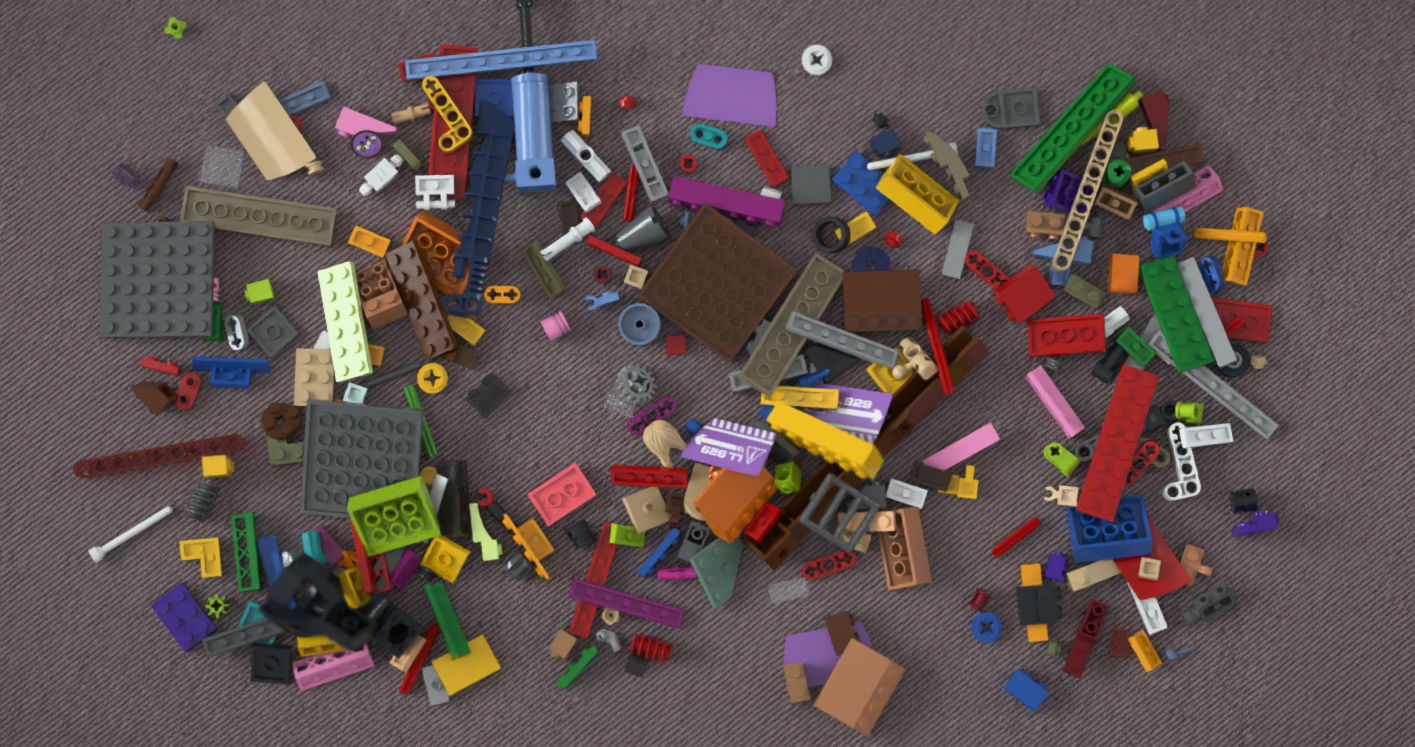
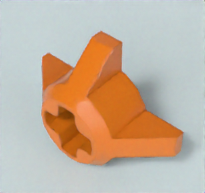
(350, 559)

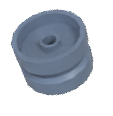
(636, 313)

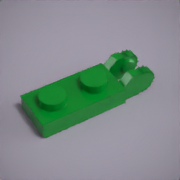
(575, 668)

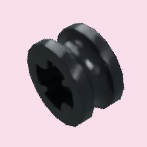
(426, 573)

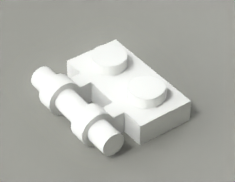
(435, 185)

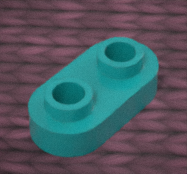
(708, 137)

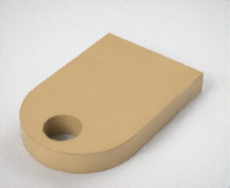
(698, 482)

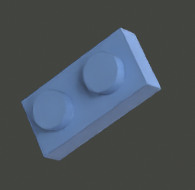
(985, 148)

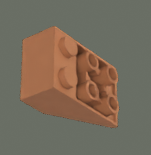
(379, 295)

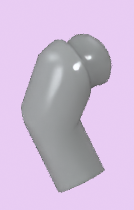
(609, 637)

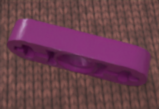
(660, 402)

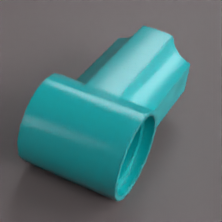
(312, 546)

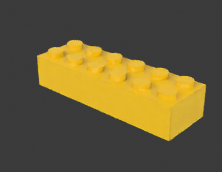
(825, 441)

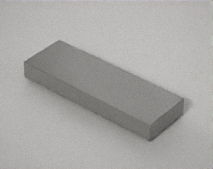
(957, 249)

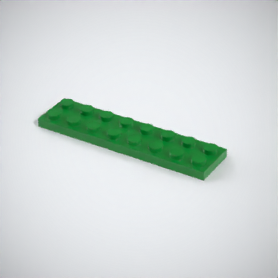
(1072, 128)

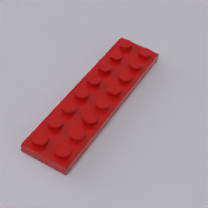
(461, 91)
(1117, 443)

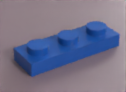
(660, 553)

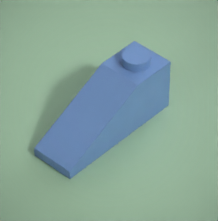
(1081, 257)

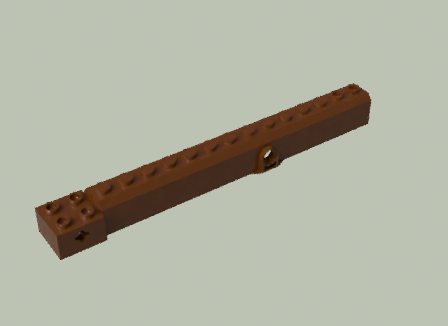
(906, 410)

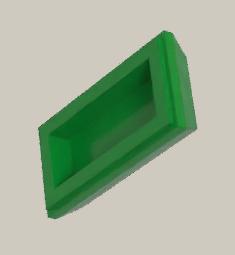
(217, 324)

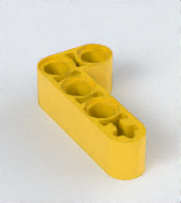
(445, 110)

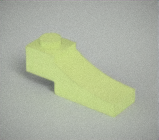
(490, 548)

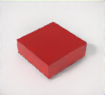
(676, 345)

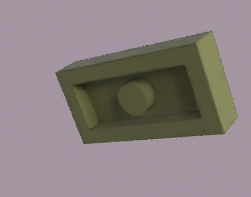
(1083, 291)

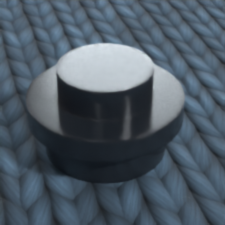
(880, 120)

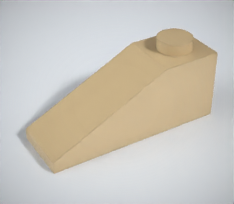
(1091, 574)

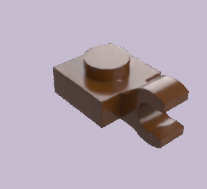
(675, 506)

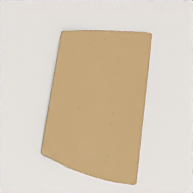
(269, 134)

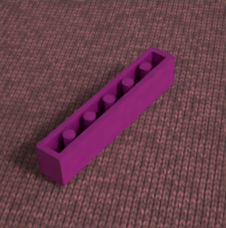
(727, 202)

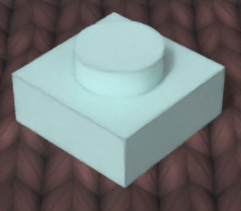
(355, 393)

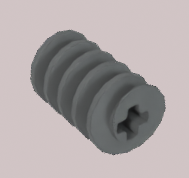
(200, 500)

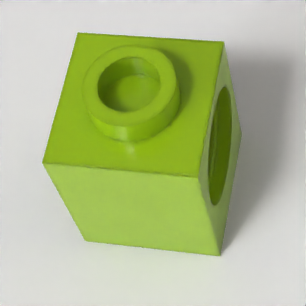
(259, 292)
(788, 477)

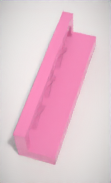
(1204, 190)
(1054, 402)
(332, 668)

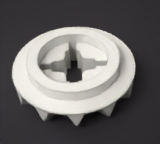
(816, 50)

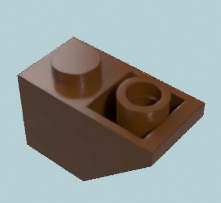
(154, 395)

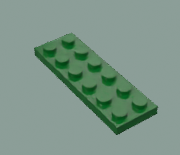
(1176, 314)

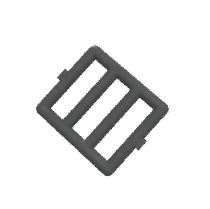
(859, 498)

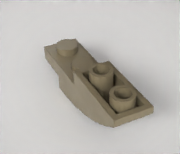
(944, 156)

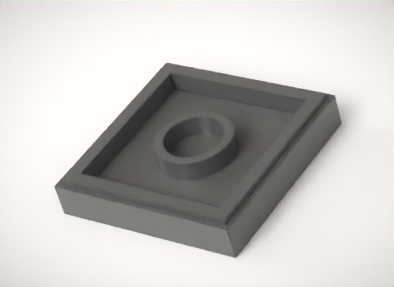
(811, 185)
(273, 331)

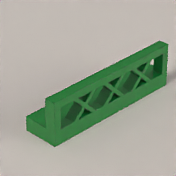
(252, 549)
(447, 620)

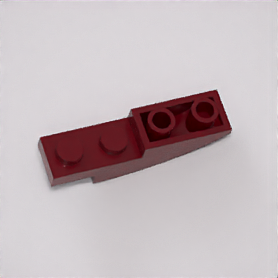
(1085, 638)

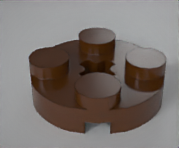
(285, 429)

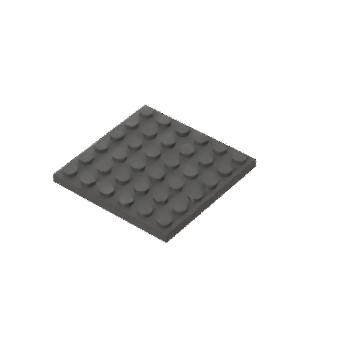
(157, 279)
(356, 451)

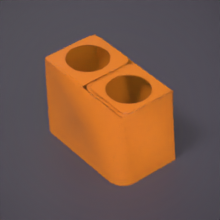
(1123, 274)

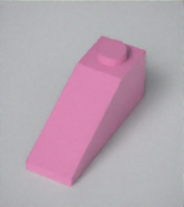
(352, 122)

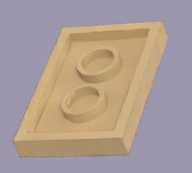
(313, 375)

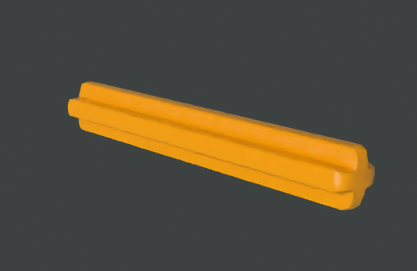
(1230, 235)

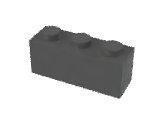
(1165, 187)

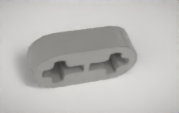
(236, 332)

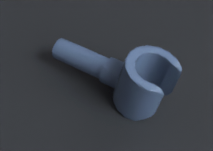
(1172, 654)

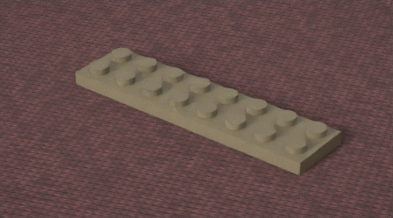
(260, 215)
(779, 347)

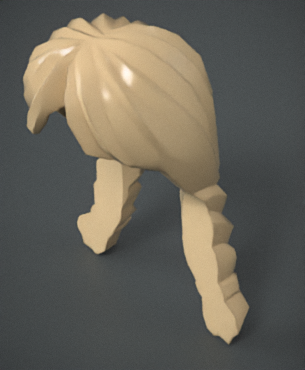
(661, 437)

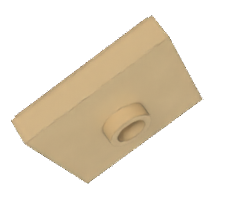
(646, 509)

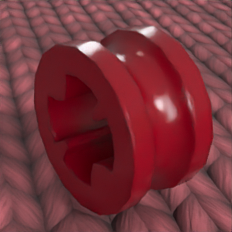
(603, 269)

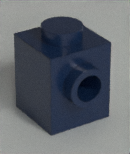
(884, 144)

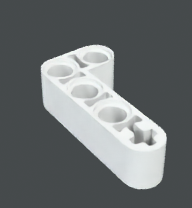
(1183, 479)

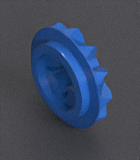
(996, 627)

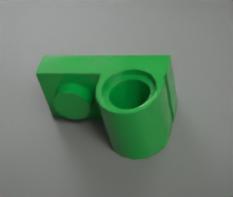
(1134, 346)

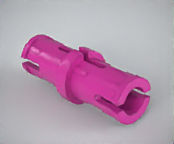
(676, 573)

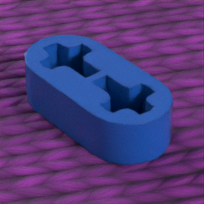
(1212, 273)

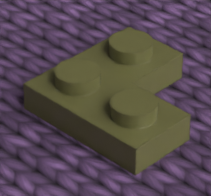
(283, 453)

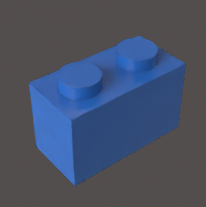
(1025, 689)

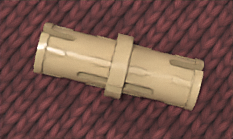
(411, 113)

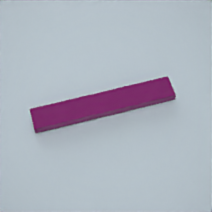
(626, 603)

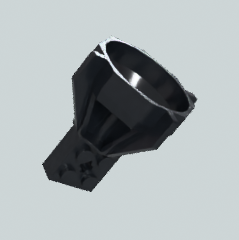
(320, 610)

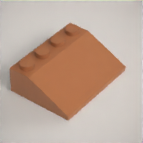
(859, 687)

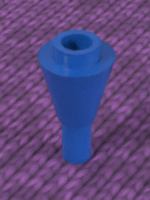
(812, 379)

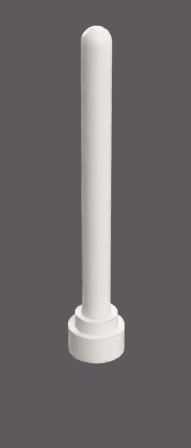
(912, 158)
(99, 552)

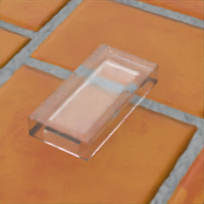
(788, 590)

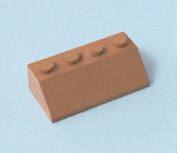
(905, 551)

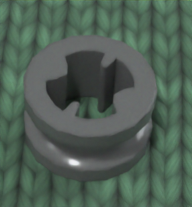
(1053, 365)

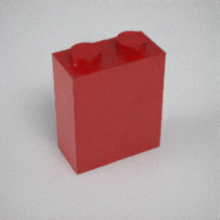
(1024, 294)

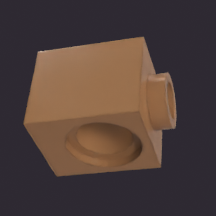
(562, 645)

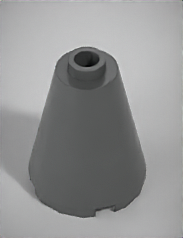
(643, 231)

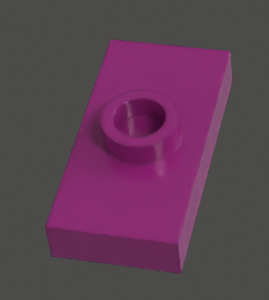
(329, 546)
(405, 569)

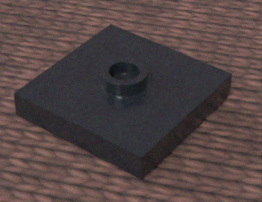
(825, 356)
(270, 663)

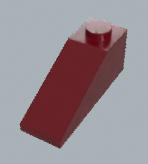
(1156, 113)

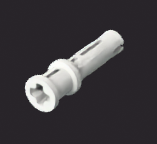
(575, 234)

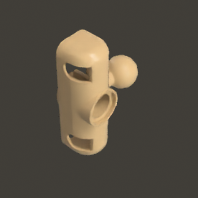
(917, 359)

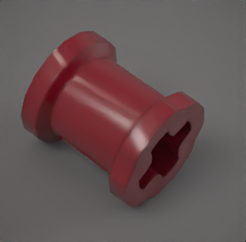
(979, 600)

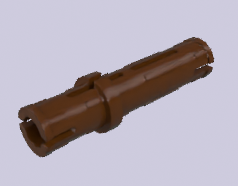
(155, 188)

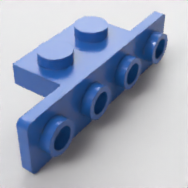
(230, 371)
(272, 560)

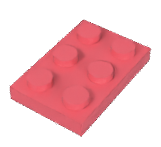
(561, 494)

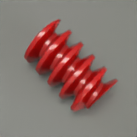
(958, 317)
(651, 647)

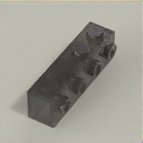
(455, 502)

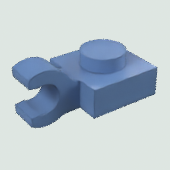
(606, 299)

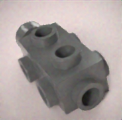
(1210, 604)

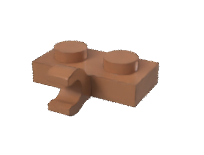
(1191, 562)

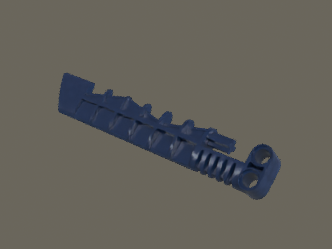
(486, 192)

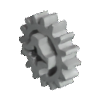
(636, 383)

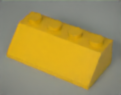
(917, 194)

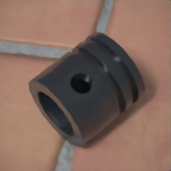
(1243, 500)
(580, 534)

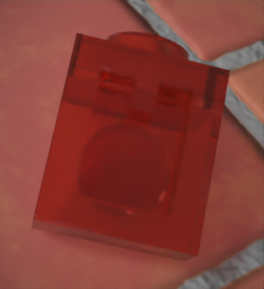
(1119, 644)

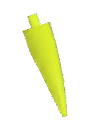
(1126, 106)

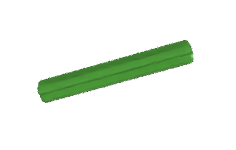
(426, 435)

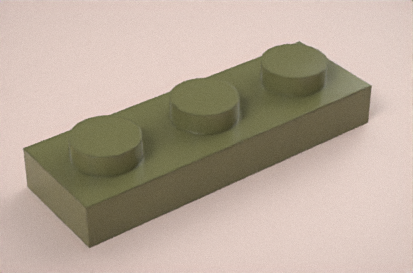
(543, 269)

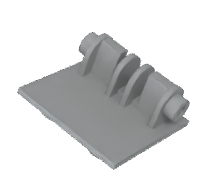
(563, 102)

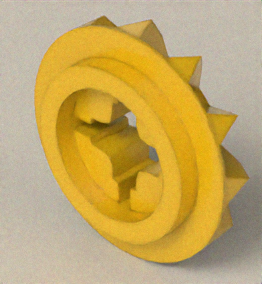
(425, 372)

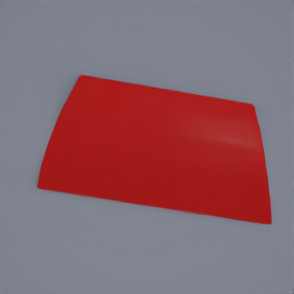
(1170, 573)

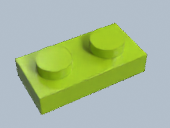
(626, 536)

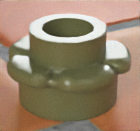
(1054, 648)

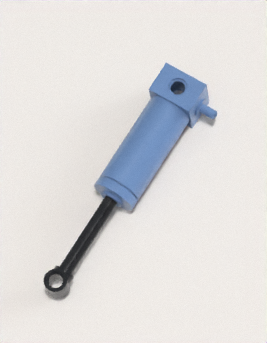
(531, 120)

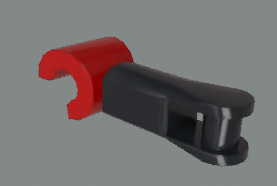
(494, 508)

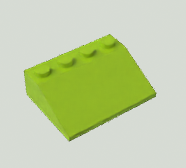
(394, 516)

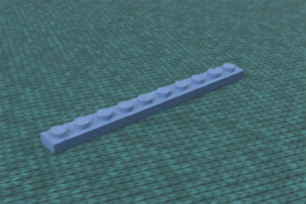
(501, 60)

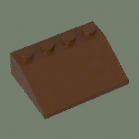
(882, 300)

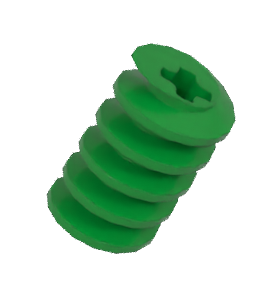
(1124, 171)

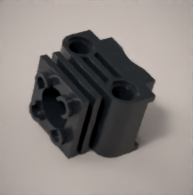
(395, 627)

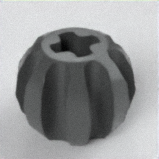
(517, 565)

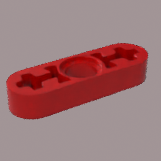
(980, 258)
(1151, 455)
(844, 565)

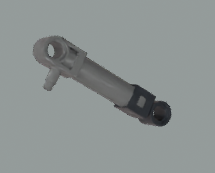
(1155, 419)

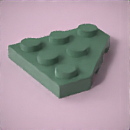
(717, 569)

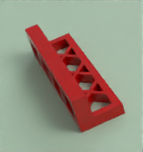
(366, 568)

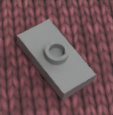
(435, 688)

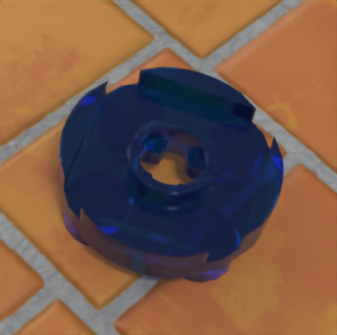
(873, 255)

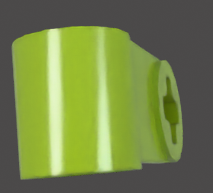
(1189, 412)
(1063, 461)

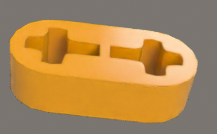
(502, 299)

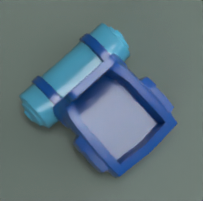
(1167, 231)

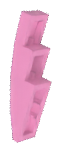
(963, 448)

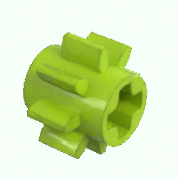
(213, 602)

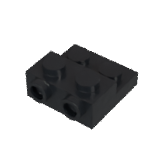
(1038, 604)

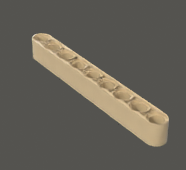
(1087, 181)

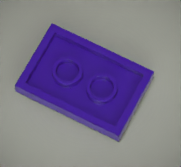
(183, 617)

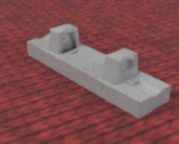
(644, 163)

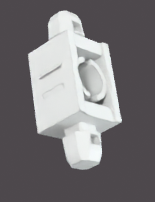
(381, 175)

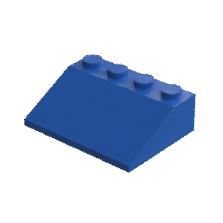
(1102, 540)

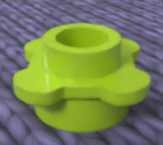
(181, 25)

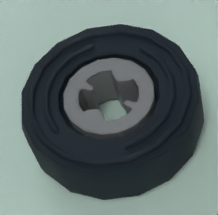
(1240, 366)

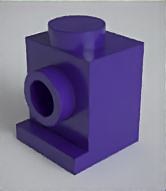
(1055, 567)

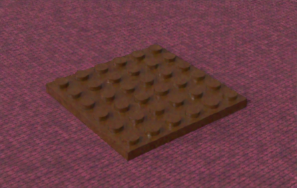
(717, 282)

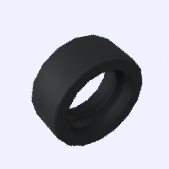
(817, 233)

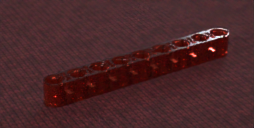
(149, 454)

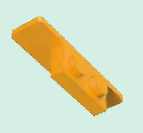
(533, 540)

